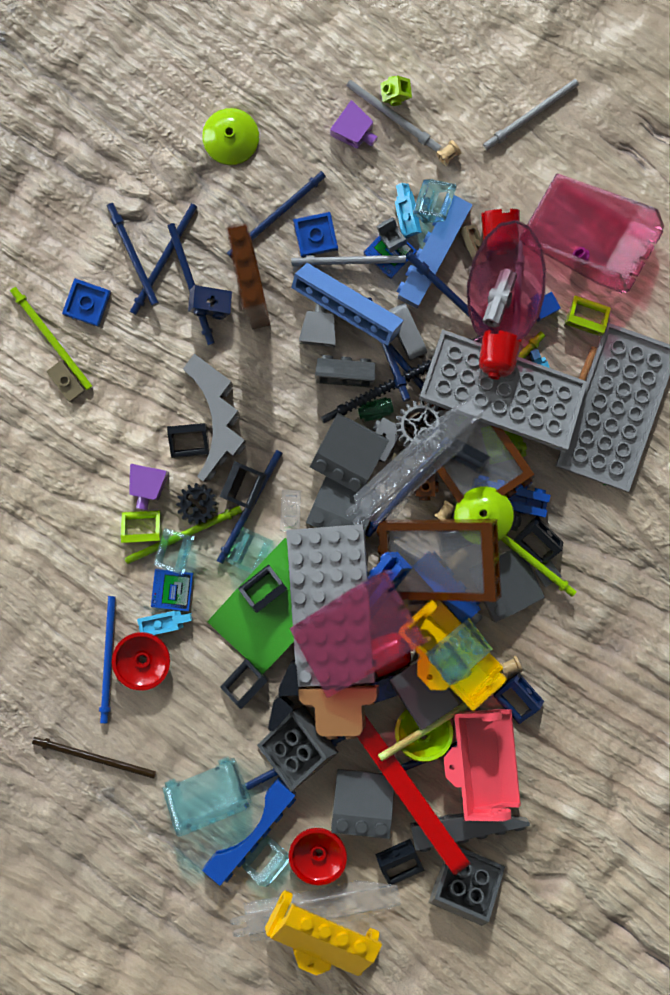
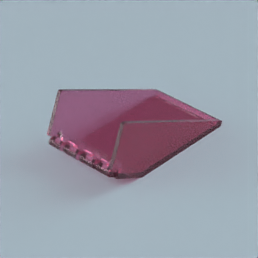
(600, 221)
(357, 634)

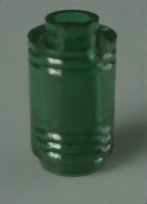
(376, 409)

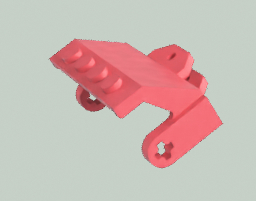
(485, 764)

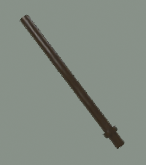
(47, 744)

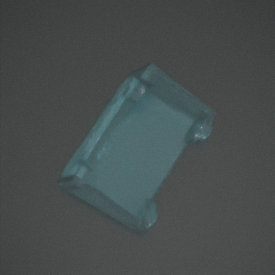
(206, 797)

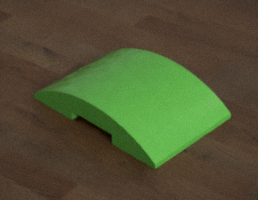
(265, 634)

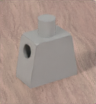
(318, 328)

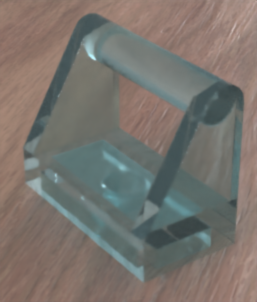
(427, 199)
(241, 546)
(183, 554)
(273, 868)

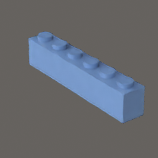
(434, 252)
(347, 304)

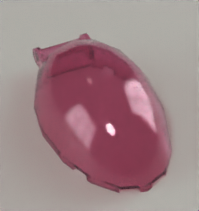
(515, 248)

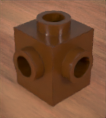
(433, 487)

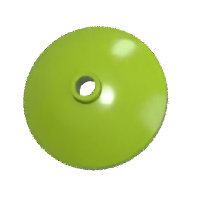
(231, 148)
(492, 502)
(428, 749)

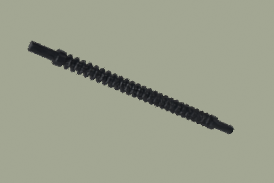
(372, 394)

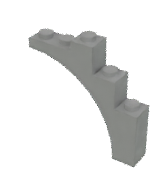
(223, 414)

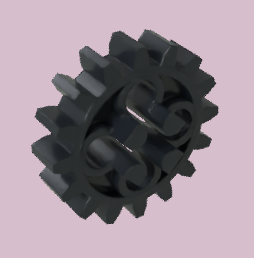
(196, 493)

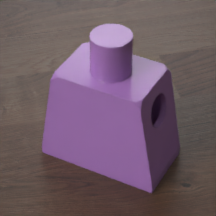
(353, 127)
(146, 484)

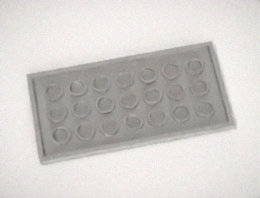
(529, 402)
(617, 407)
(322, 568)

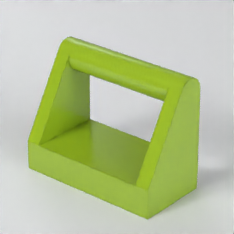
(584, 324)
(125, 538)

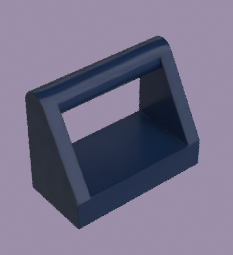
(525, 692)

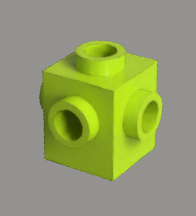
(396, 90)

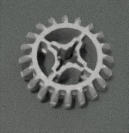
(413, 422)

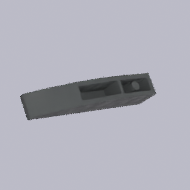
(464, 830)

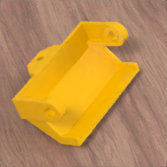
(437, 622)
(319, 941)

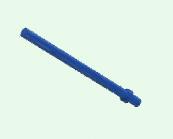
(105, 709)

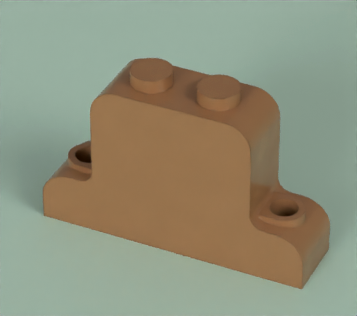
(341, 713)

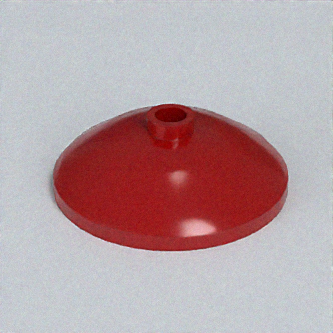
(139, 674)
(313, 866)

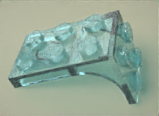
(459, 652)

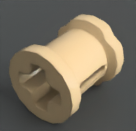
(448, 153)
(446, 511)
(511, 666)

